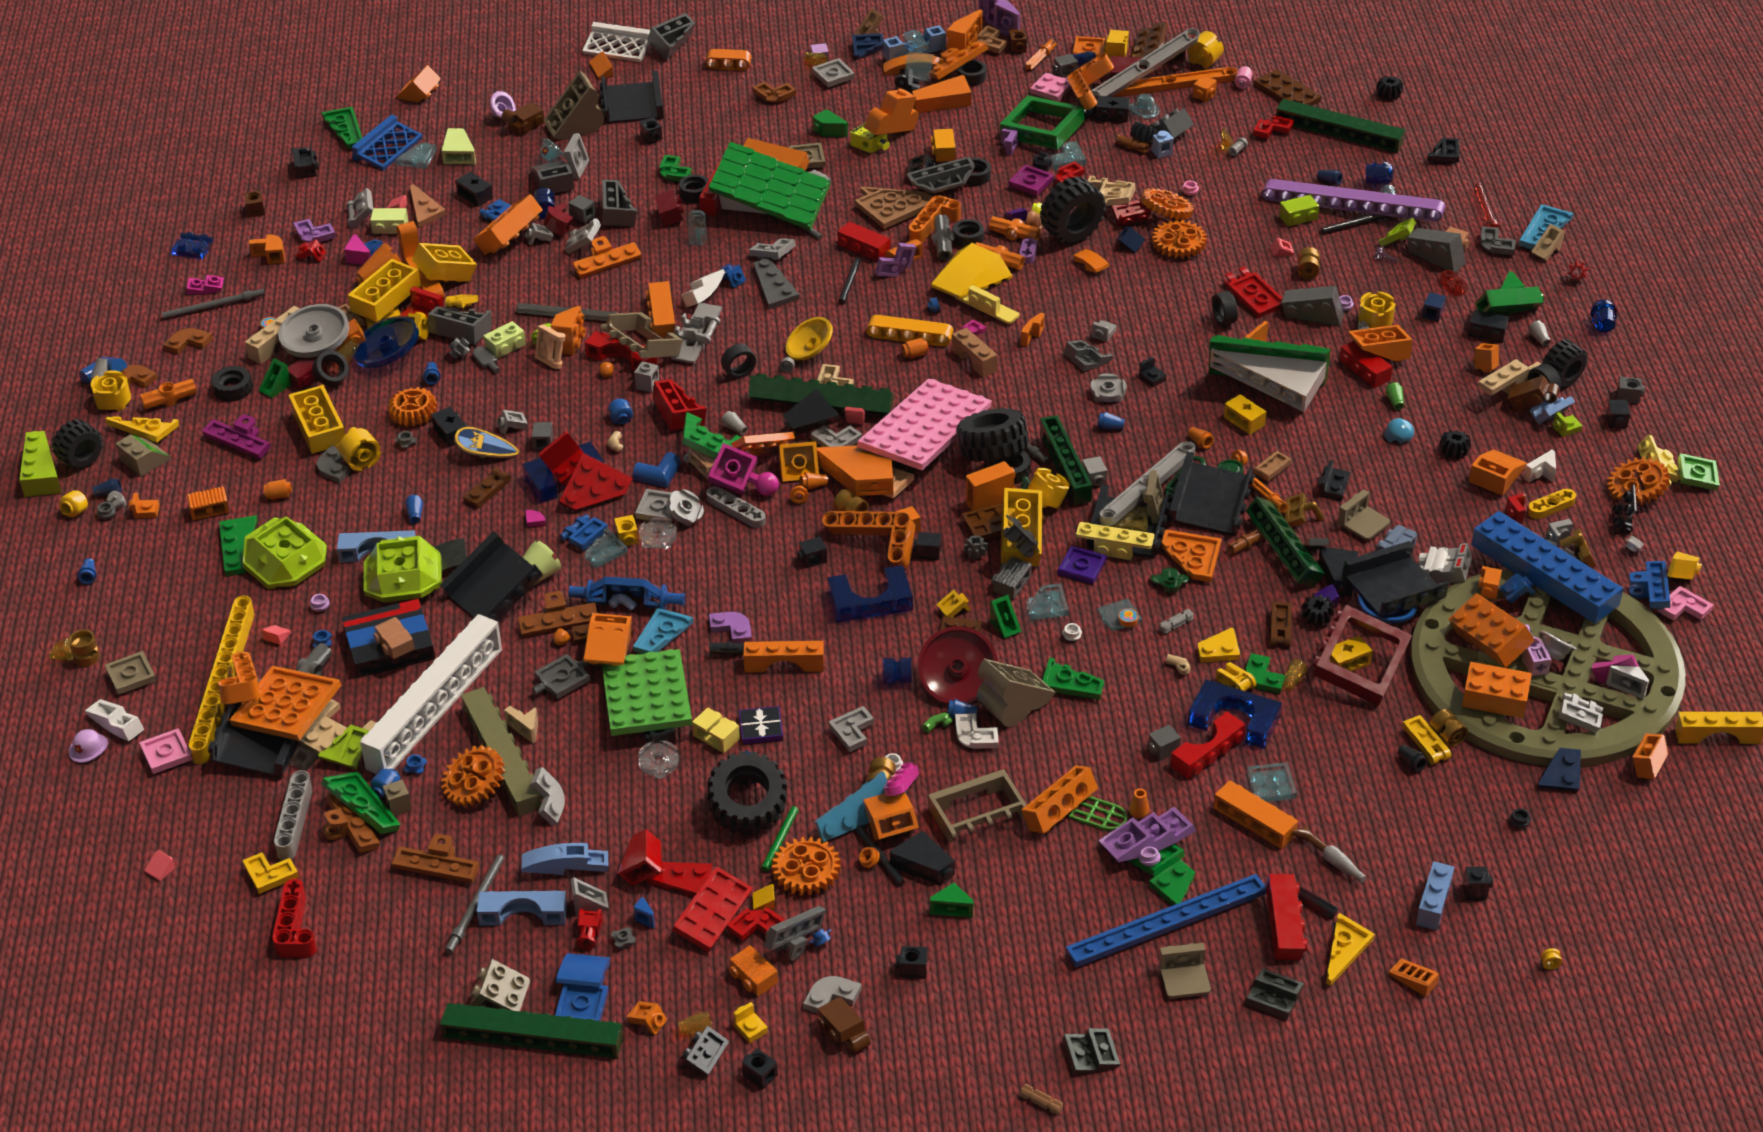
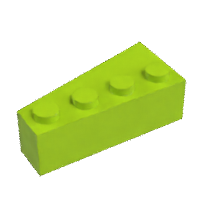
(37, 468)

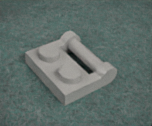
(362, 204)
(582, 236)

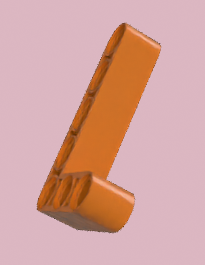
(1086, 75)
(408, 244)
(876, 527)

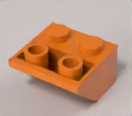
(571, 324)
(890, 815)

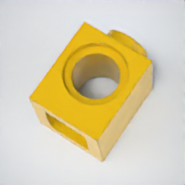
(626, 530)

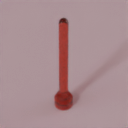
(1490, 221)

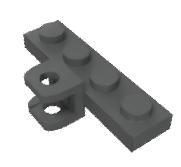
(790, 932)

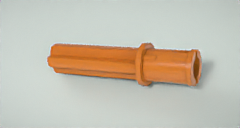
(1044, 51)
(1268, 495)

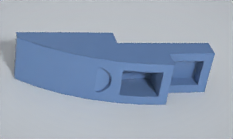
(558, 857)

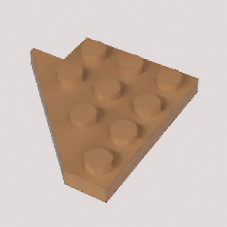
(891, 205)

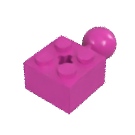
(737, 481)

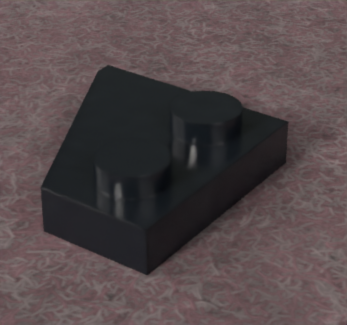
(1445, 151)

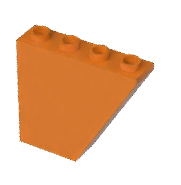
(857, 469)

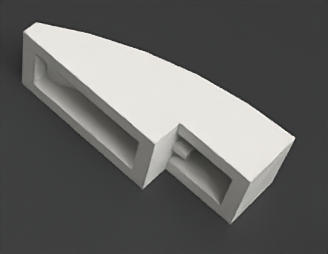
(702, 288)
(115, 719)

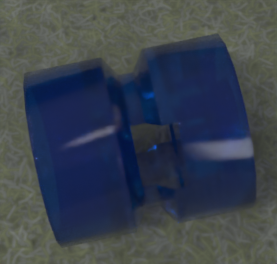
(544, 198)
(897, 670)

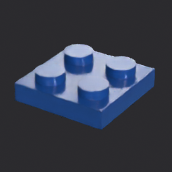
(582, 1001)

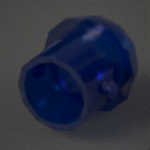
(1379, 173)
(1604, 315)

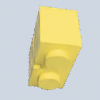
(715, 730)

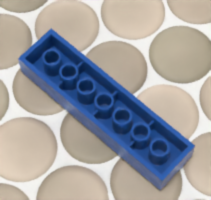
(1547, 567)

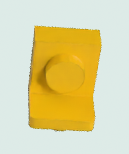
(422, 324)
(953, 603)
(749, 1023)

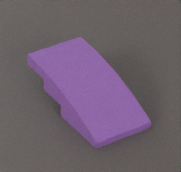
(1000, 15)
(1152, 831)

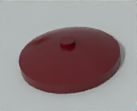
(951, 663)

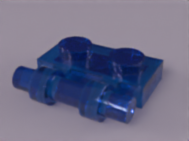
(192, 249)

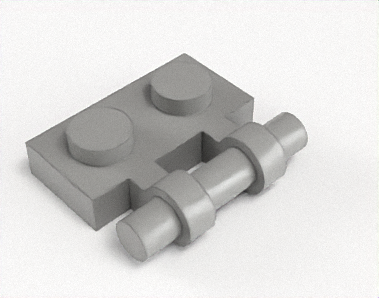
(1581, 712)

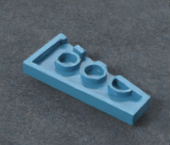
(1542, 219)
(851, 811)

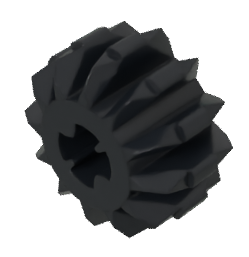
(1389, 87)
(1143, 132)
(1455, 444)
(1318, 609)

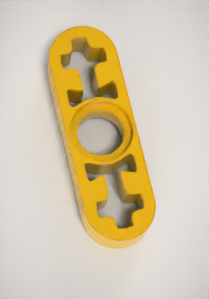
(1540, 508)

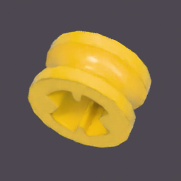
(1551, 959)

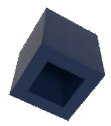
(1434, 307)

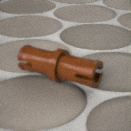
(1131, 143)
(1245, 542)

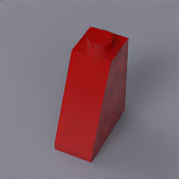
(641, 858)

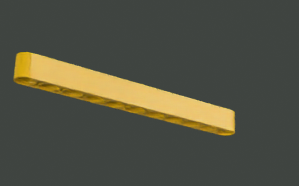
(211, 708)

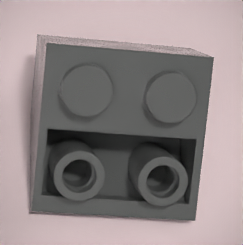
(1175, 123)

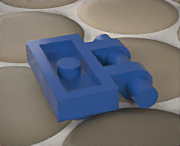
(494, 210)
(583, 531)

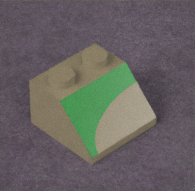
(140, 454)

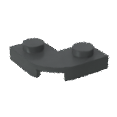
(1490, 242)
(330, 465)

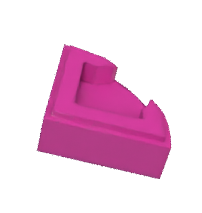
(975, 327)
(535, 518)

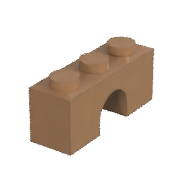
(967, 344)

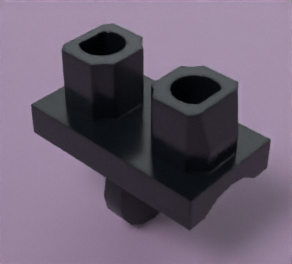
(908, 83)

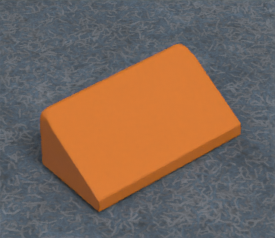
(601, 66)

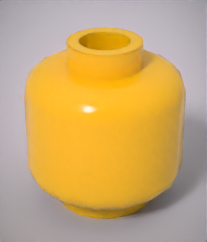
(73, 503)

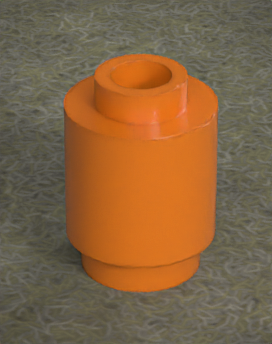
(914, 348)
(277, 489)

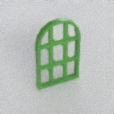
(1094, 807)

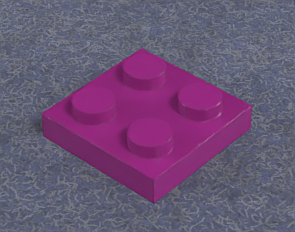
(1031, 180)

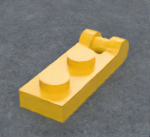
(461, 300)
(1426, 739)

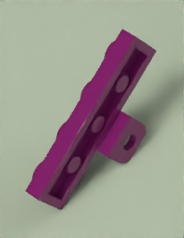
(239, 436)

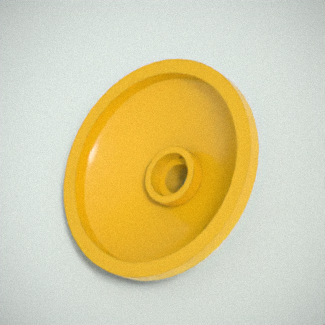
(809, 338)

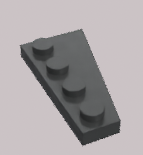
(774, 284)

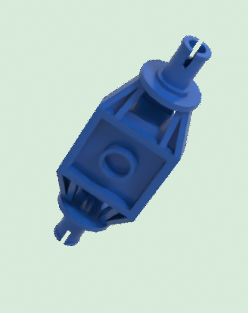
(637, 587)

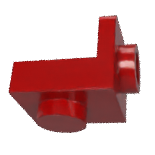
(312, 248)
(1515, 507)

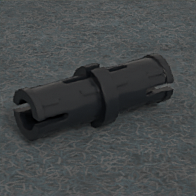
(727, 648)

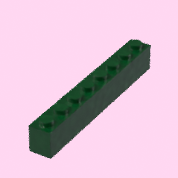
(1342, 125)
(839, 397)
(532, 1030)

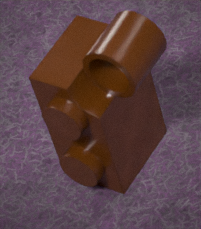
(524, 118)
(1532, 393)
(843, 1024)

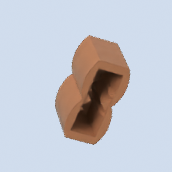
(393, 638)

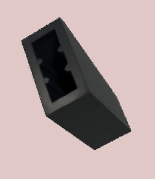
(811, 414)
(1332, 562)
(923, 859)

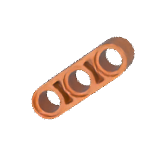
(735, 59)

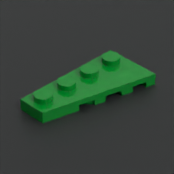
(344, 125)
(232, 538)
(362, 800)

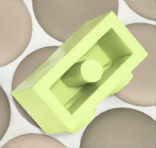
(505, 339)

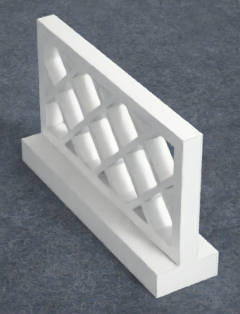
(619, 35)

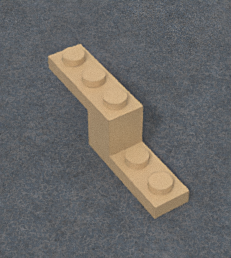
(1506, 377)

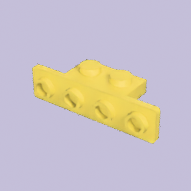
(989, 304)
(1649, 449)
(1114, 541)

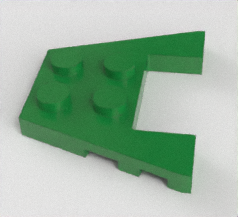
(701, 439)

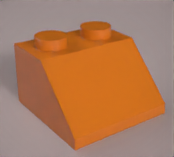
(420, 86)

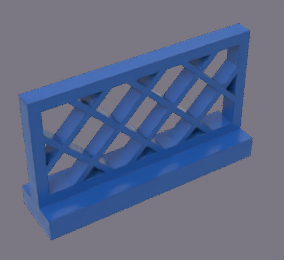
(377, 136)

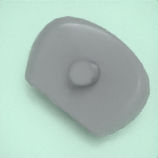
(116, 499)

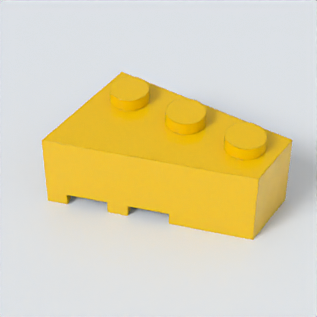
(1117, 43)

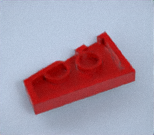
(682, 876)

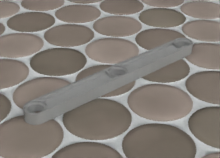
(1152, 61)
(1134, 494)

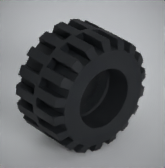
(1567, 360)
(77, 444)

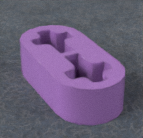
(1030, 251)

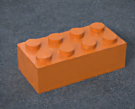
(508, 225)
(1491, 630)

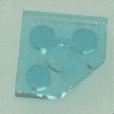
(1048, 603)

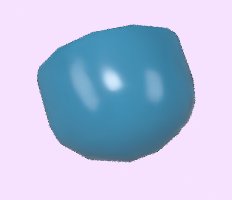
(1399, 430)

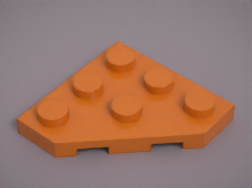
(1193, 553)

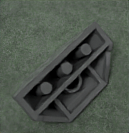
(942, 176)

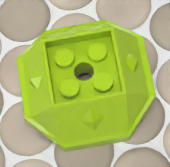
(283, 553)
(402, 569)

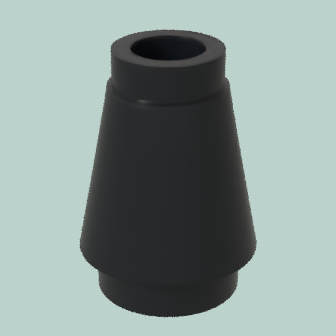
(1414, 759)

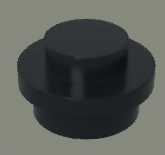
(1520, 818)

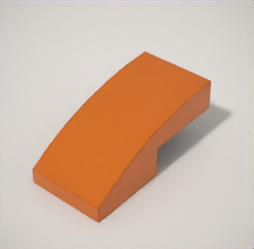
(1092, 261)
(1032, 328)

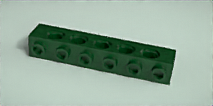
(1065, 459)
(1285, 542)

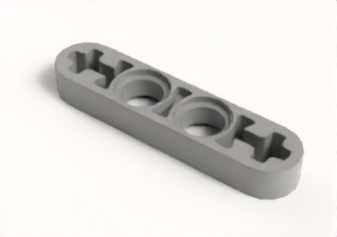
(753, 516)

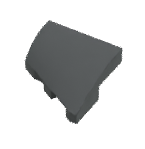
(1085, 355)

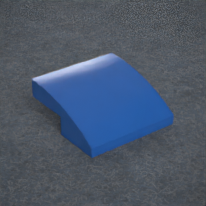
(583, 970)

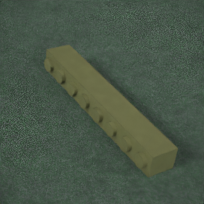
(493, 733)

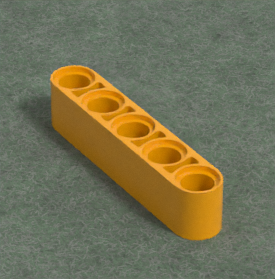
(909, 329)

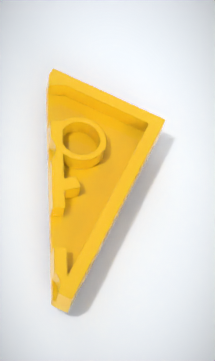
(147, 428)
(1348, 944)

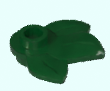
(1170, 579)

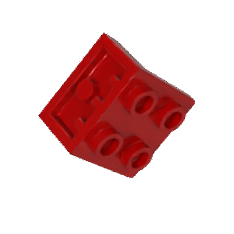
(423, 301)
(562, 457)

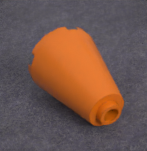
(375, 262)

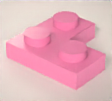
(1684, 600)

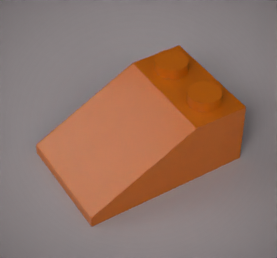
(964, 31)
(1384, 341)

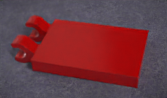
(1253, 292)

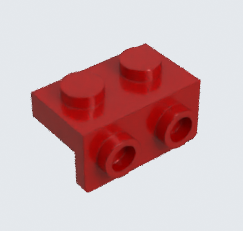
(1130, 212)

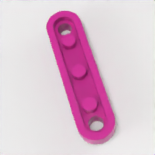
(901, 779)

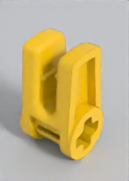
(1235, 677)

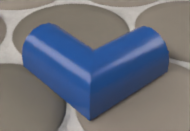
(113, 364)
(658, 475)

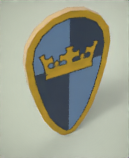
(484, 443)

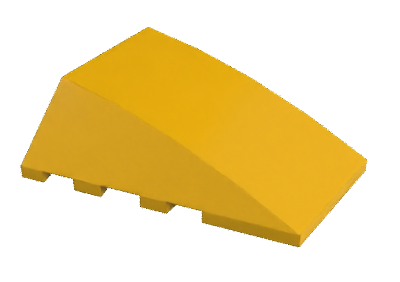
(971, 267)

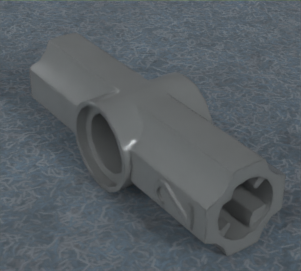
(943, 237)
(315, 661)

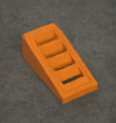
(1423, 987)

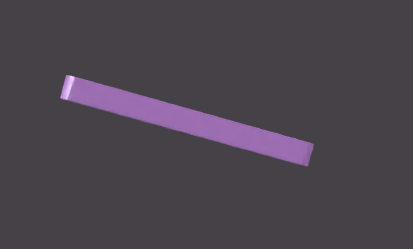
(1356, 200)

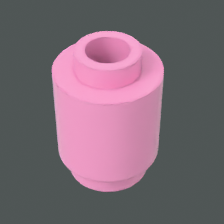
(1243, 77)

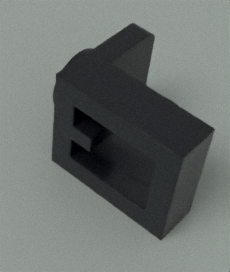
(1150, 373)

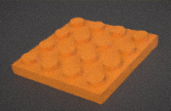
(286, 703)

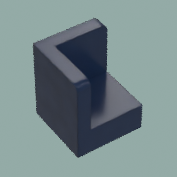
(1130, 238)

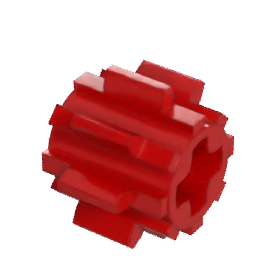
(1575, 274)

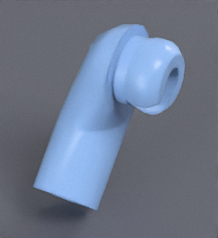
(619, 599)

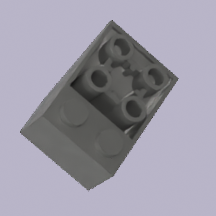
(554, 176)

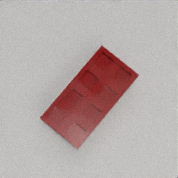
(712, 909)

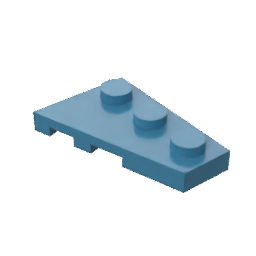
(661, 630)

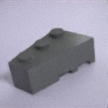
(671, 35)
(615, 206)
(1438, 247)
(1314, 305)
(459, 324)

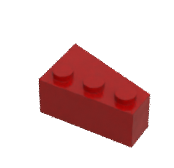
(674, 404)

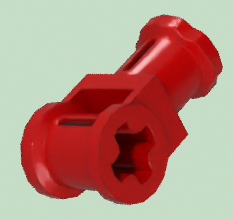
(589, 926)

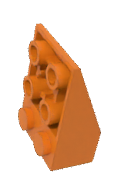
(1496, 471)
(608, 639)

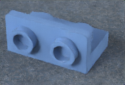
(1547, 410)

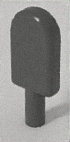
(486, 359)

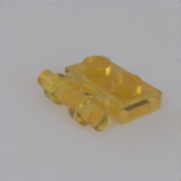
(1133, 520)

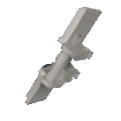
(704, 319)

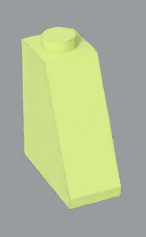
(458, 148)

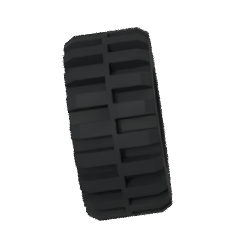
(1063, 200)
(992, 435)
(746, 768)

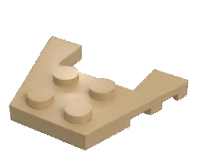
(1114, 193)
(325, 730)

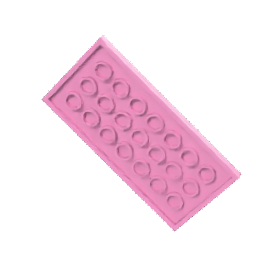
(922, 424)

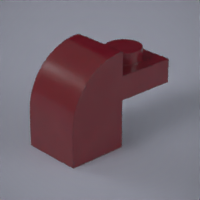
(557, 220)

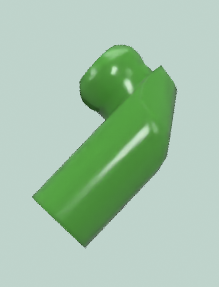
(933, 721)

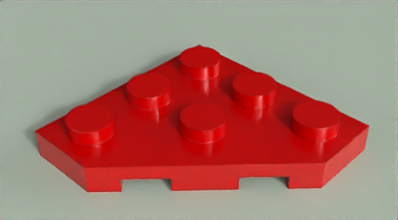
(593, 484)

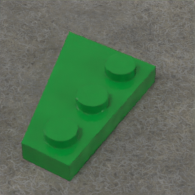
(1070, 682)

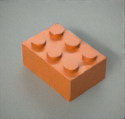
(1496, 690)

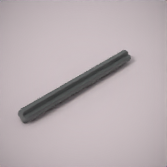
(553, 310)

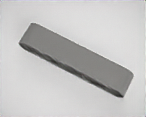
(293, 815)

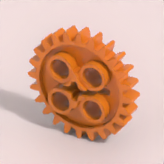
(1167, 204)
(1179, 238)
(1652, 476)
(469, 788)
(806, 866)

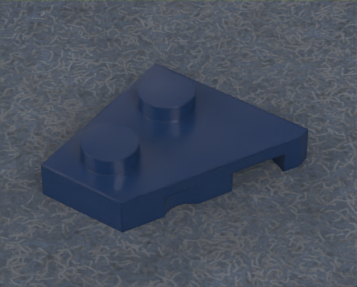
(866, 44)
(1563, 771)

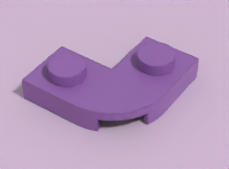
(308, 232)
(893, 266)
(734, 622)

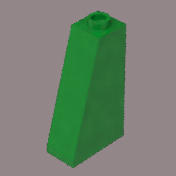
(1510, 300)

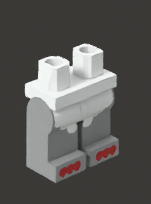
(1446, 563)

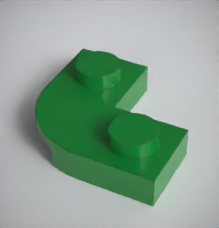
(671, 170)
(1264, 679)

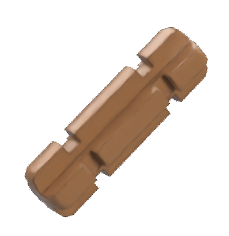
(1041, 1099)

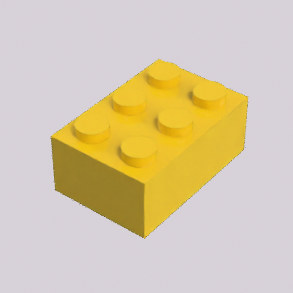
(444, 262)

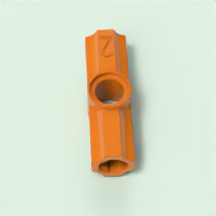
(1014, 229)
(1010, 259)
(168, 394)

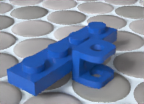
(1652, 583)

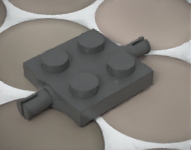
(561, 676)

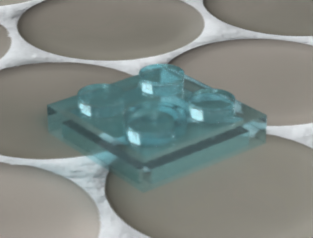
(1272, 782)

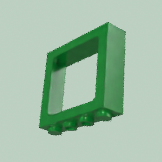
(1054, 139)

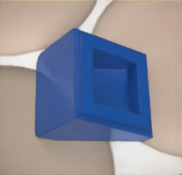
(644, 913)

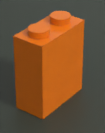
(987, 485)

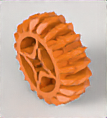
(412, 407)

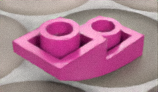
(210, 285)
(1602, 669)

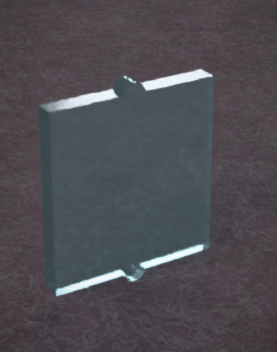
(920, 64)
(1111, 613)

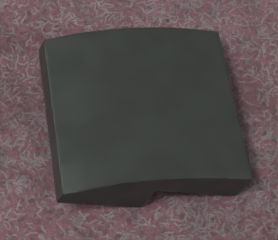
(452, 555)
(1274, 993)
(1091, 1051)

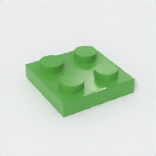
(1698, 472)

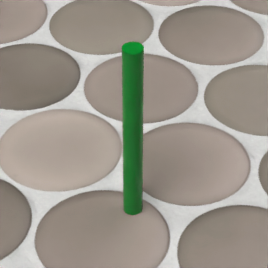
(780, 838)

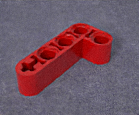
(287, 936)

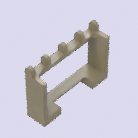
(640, 322)
(991, 783)

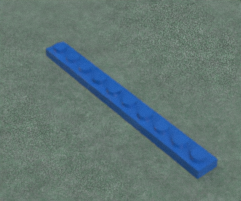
(1165, 920)

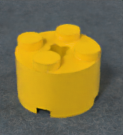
(1206, 50)
(1376, 309)
(111, 391)
(359, 449)
(1052, 487)

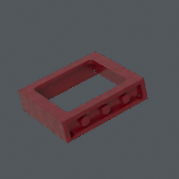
(1348, 680)

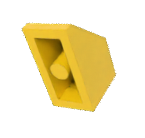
(1684, 566)

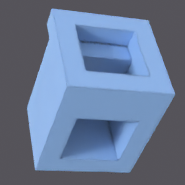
(1161, 141)

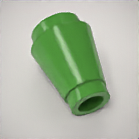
(1395, 395)

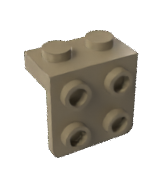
(1360, 518)
(1184, 970)
(499, 986)

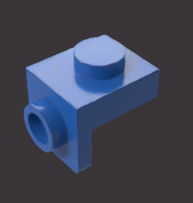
(733, 274)
(1516, 587)

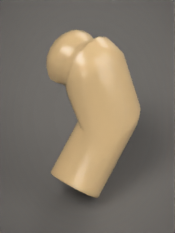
(613, 442)
(1181, 664)

